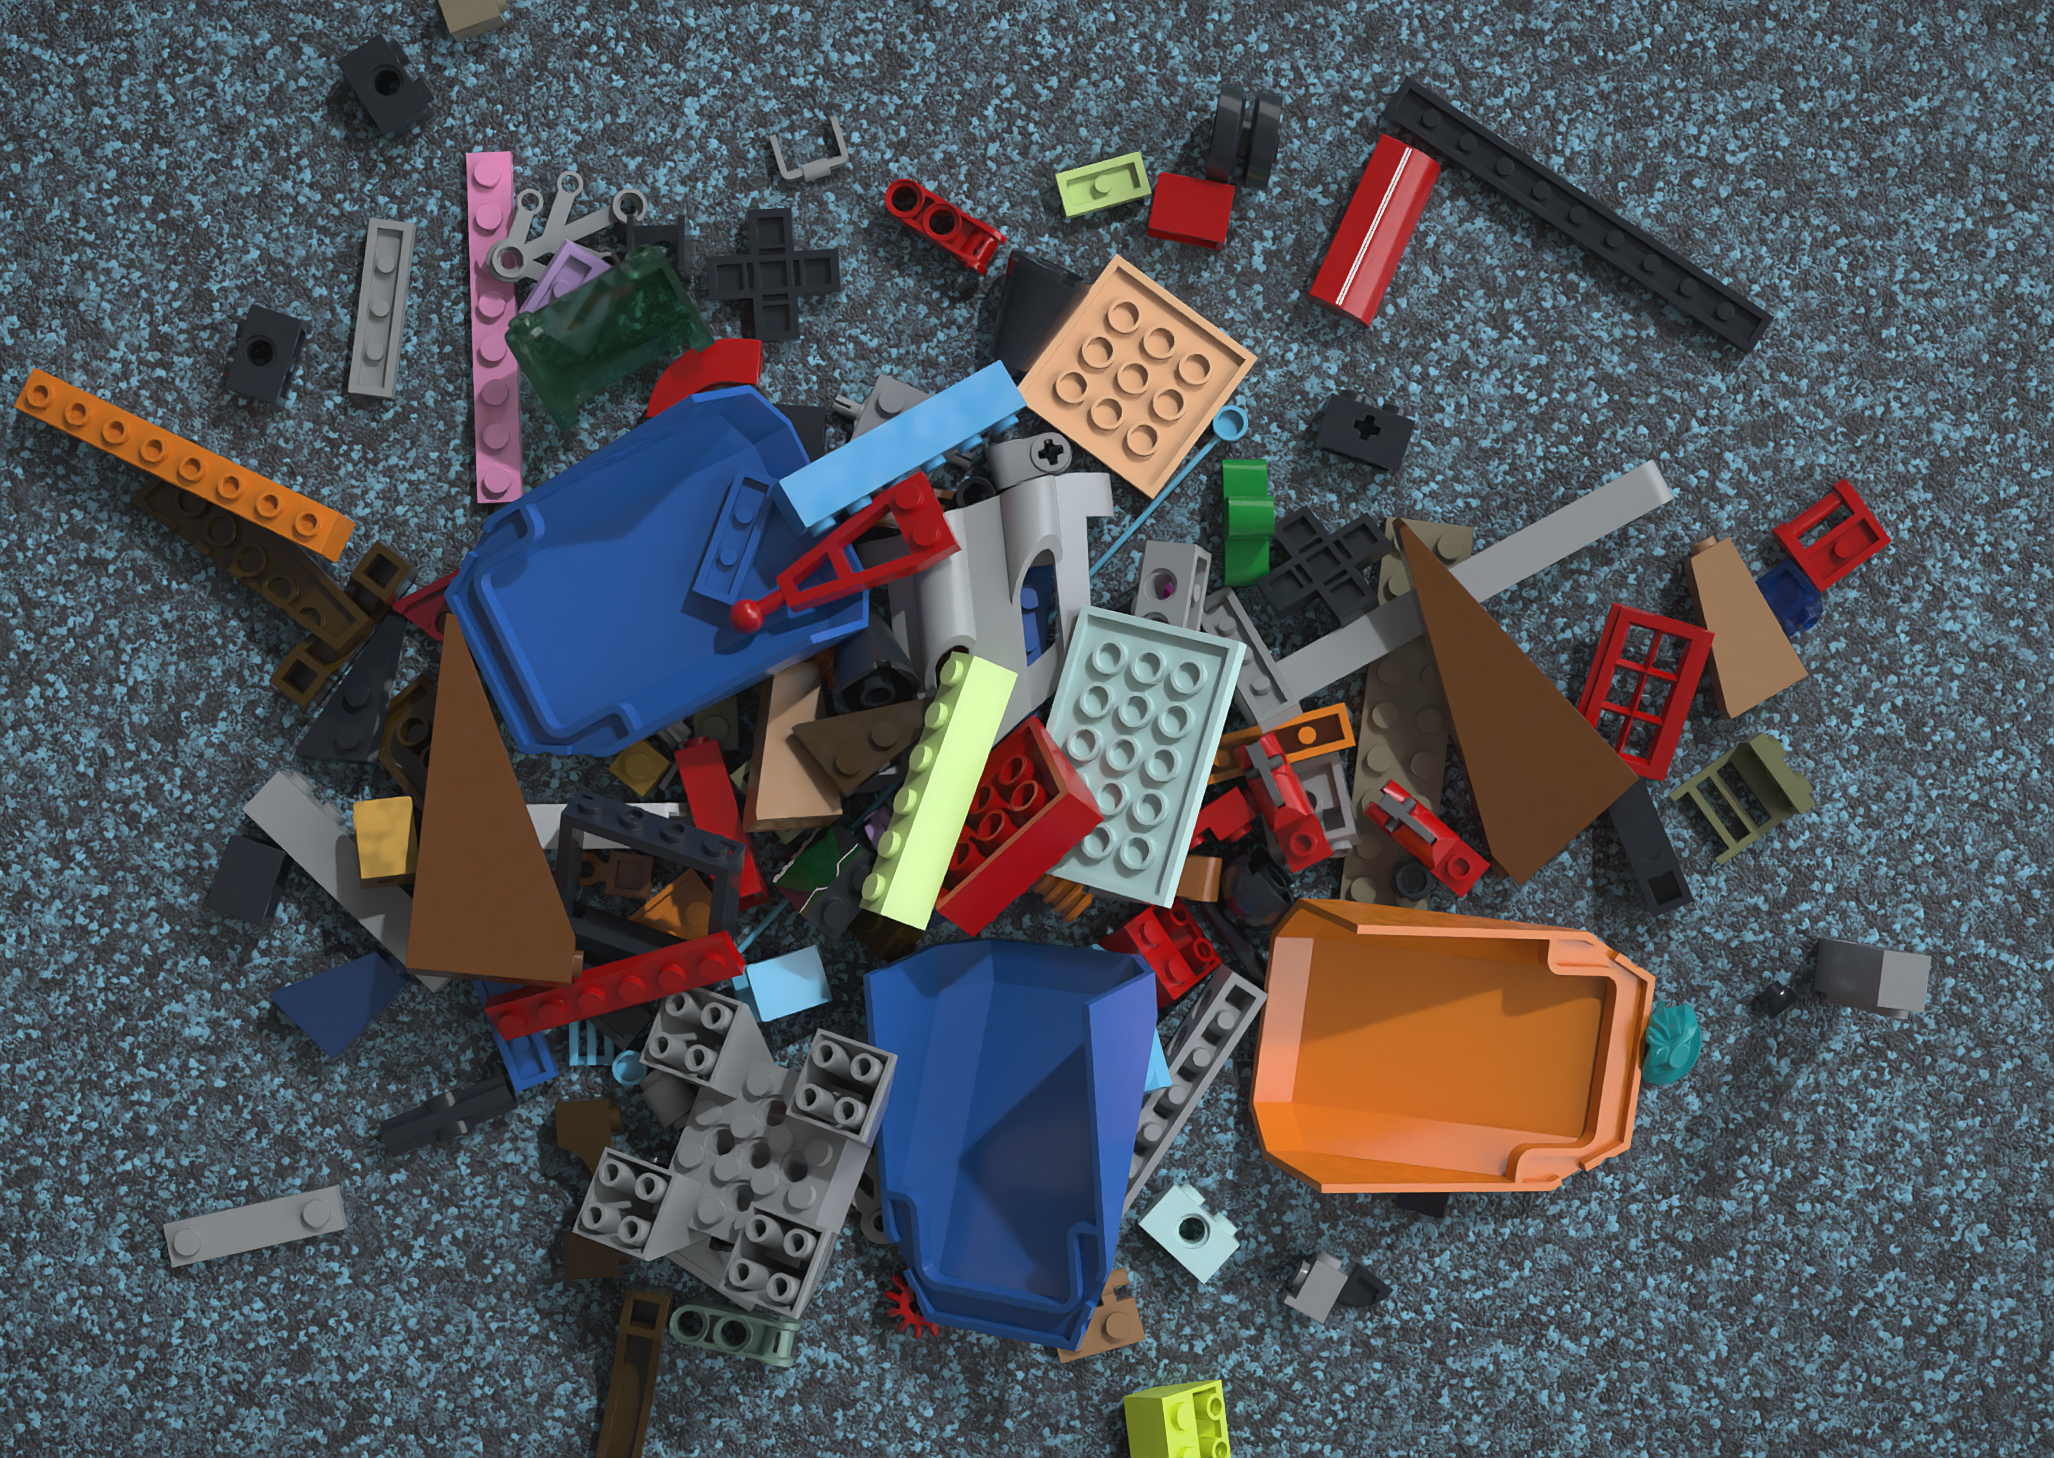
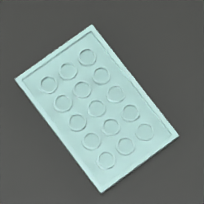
(1142, 730)

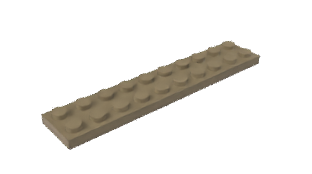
(1400, 727)

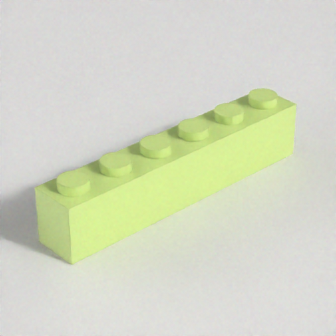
(938, 789)

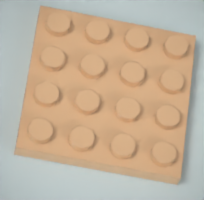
(1135, 377)

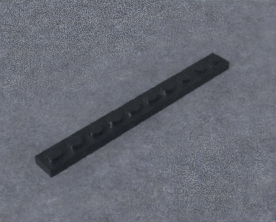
(1577, 216)

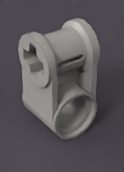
(1020, 460)

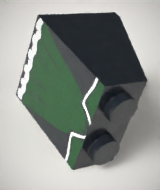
(827, 877)

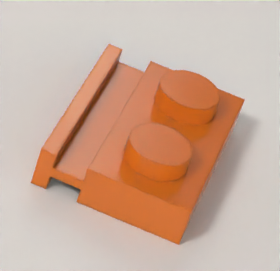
(679, 908)

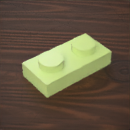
(1103, 185)

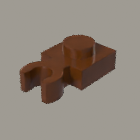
(625, 874)

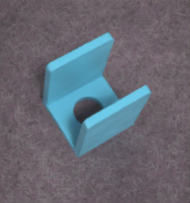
(783, 984)

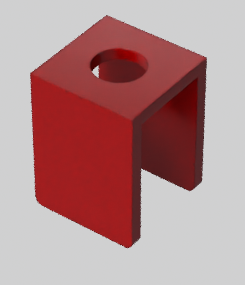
(1190, 211)

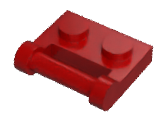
(1839, 548)

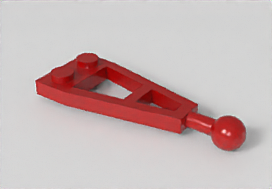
(920, 523)

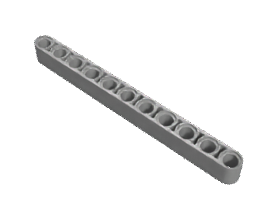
(1480, 575)

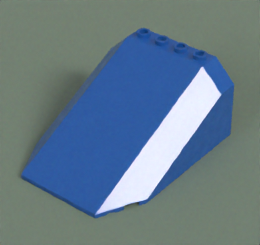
(589, 583)
(1010, 1126)

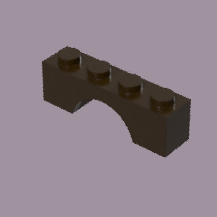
(373, 586)
(585, 1129)

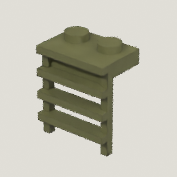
(1767, 777)

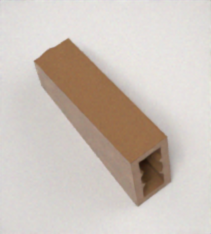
(1749, 648)
(784, 781)

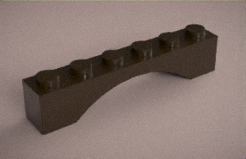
(635, 1370)

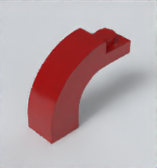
(723, 364)

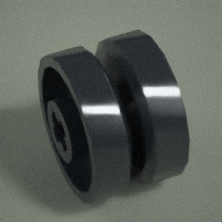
(1244, 138)

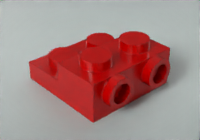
(1226, 816)

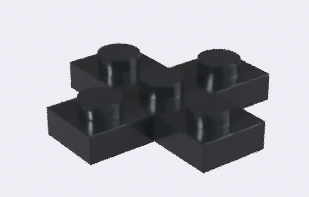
(774, 275)
(1324, 566)

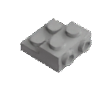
(1329, 796)

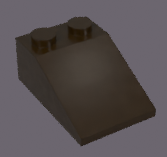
(408, 737)

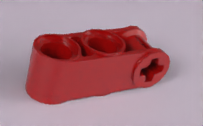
(961, 241)

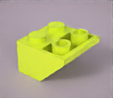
(1178, 1421)

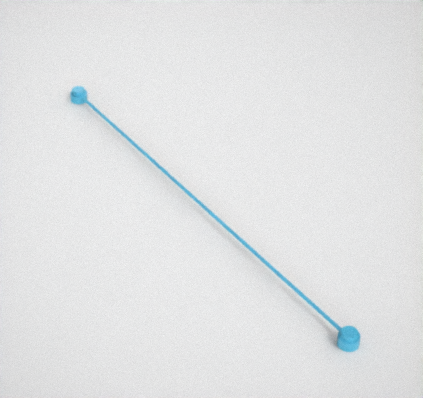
(1228, 426)

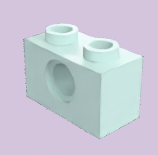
(1199, 1255)

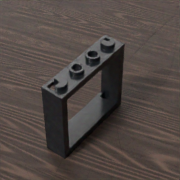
(655, 835)

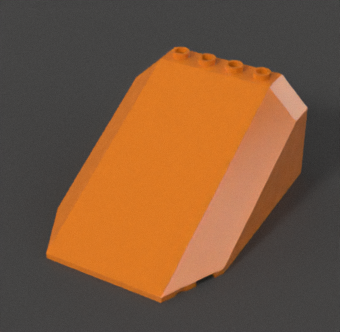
(1443, 1050)

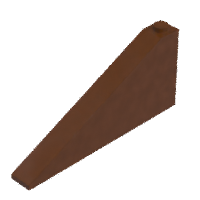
(1522, 747)
(481, 876)

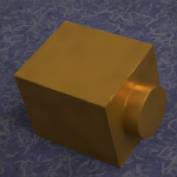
(641, 767)

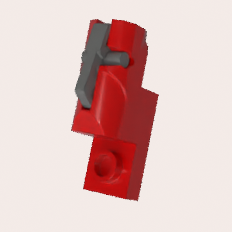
(1283, 802)
(1426, 838)

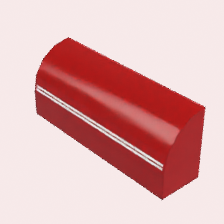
(1375, 231)

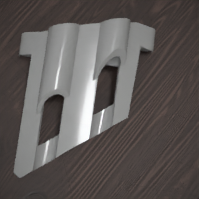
(977, 591)

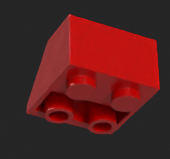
(1169, 944)

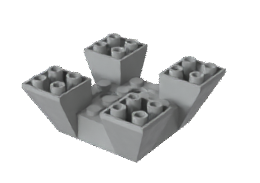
(742, 1104)

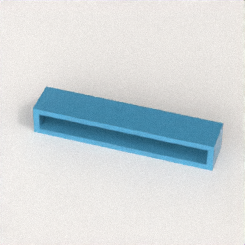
(898, 449)

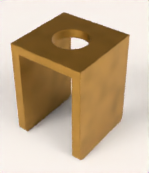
(385, 842)

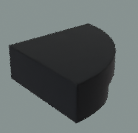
(1363, 1288)

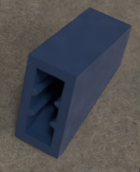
(344, 1000)

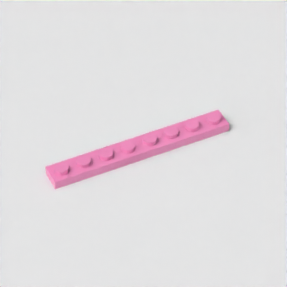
(492, 307)

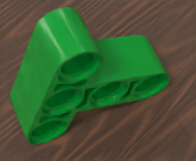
(1245, 521)

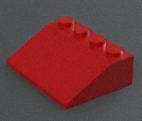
(1017, 827)

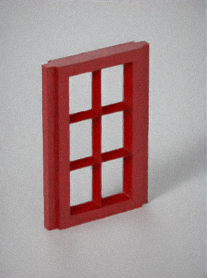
(1680, 693)

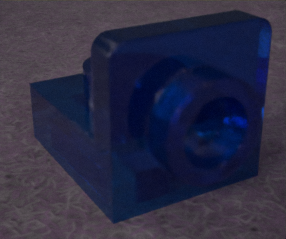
(1791, 597)

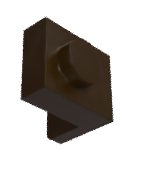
(884, 935)

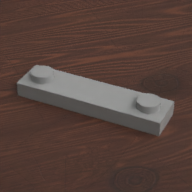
(382, 308)
(1259, 677)
(255, 1225)

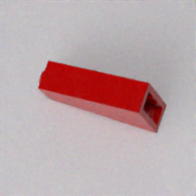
(719, 810)

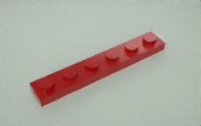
(617, 986)

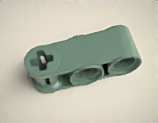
(760, 1331)

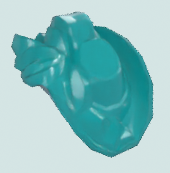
(1673, 1043)

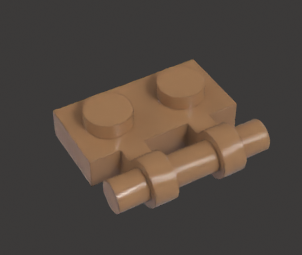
(1112, 1324)

